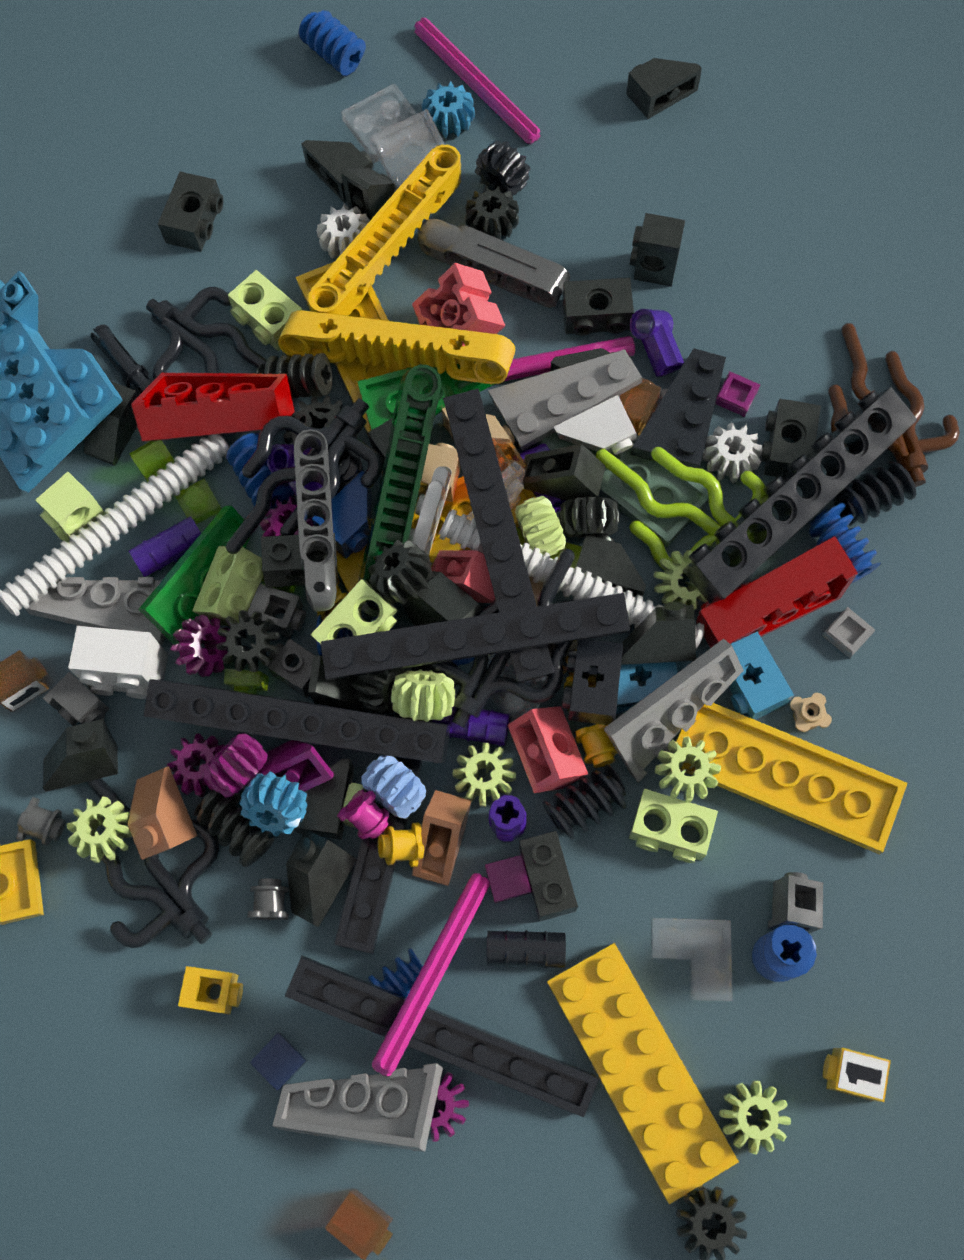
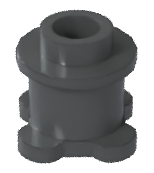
(40, 823)
(268, 900)

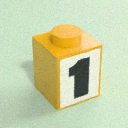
(857, 1074)

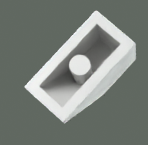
(600, 427)

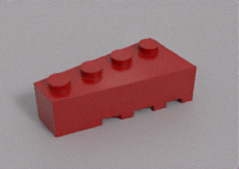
(210, 404)
(780, 595)

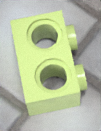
(270, 307)
(68, 507)
(229, 584)
(348, 614)
(675, 815)

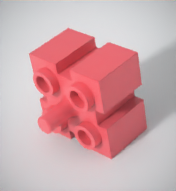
(460, 303)

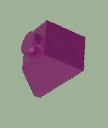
(299, 763)

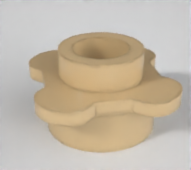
(803, 720)

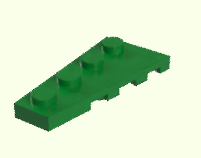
(382, 392)
(178, 591)

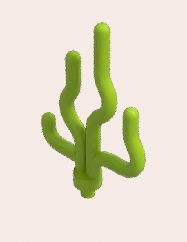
(678, 509)

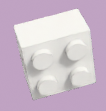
(117, 660)

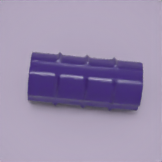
(165, 546)
(488, 728)
(507, 806)

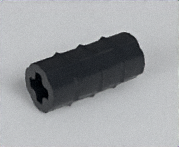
(526, 949)

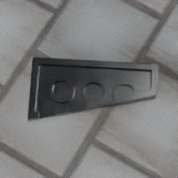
(685, 411)

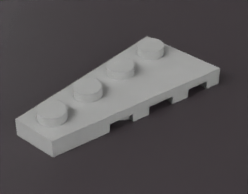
(543, 401)
(99, 604)
(672, 707)
(364, 1107)

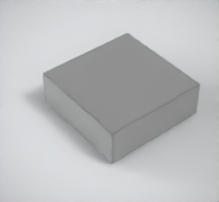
(848, 632)

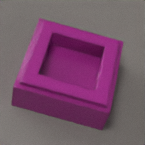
(737, 394)
(508, 879)

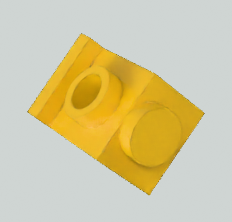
(197, 986)

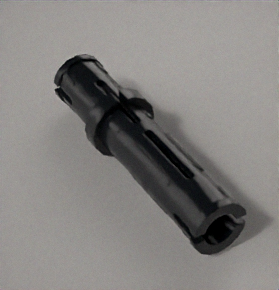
(132, 374)

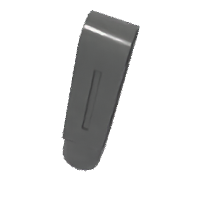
(500, 261)
(319, 576)

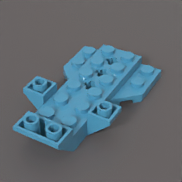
(45, 394)

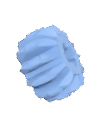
(394, 786)

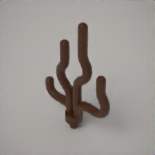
(907, 448)

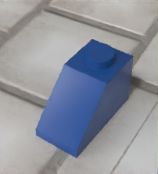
(350, 517)

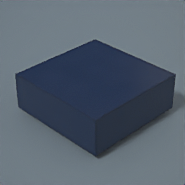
(278, 1061)

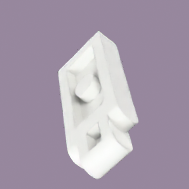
(430, 508)

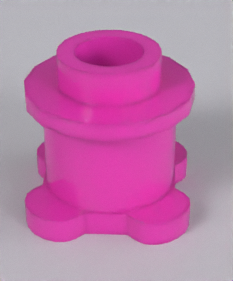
(365, 815)

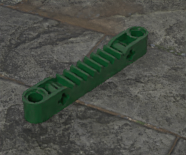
(402, 468)

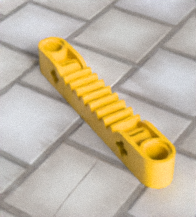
(356, 268)
(482, 359)

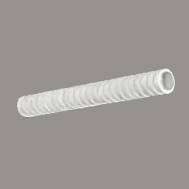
(113, 523)
(539, 566)

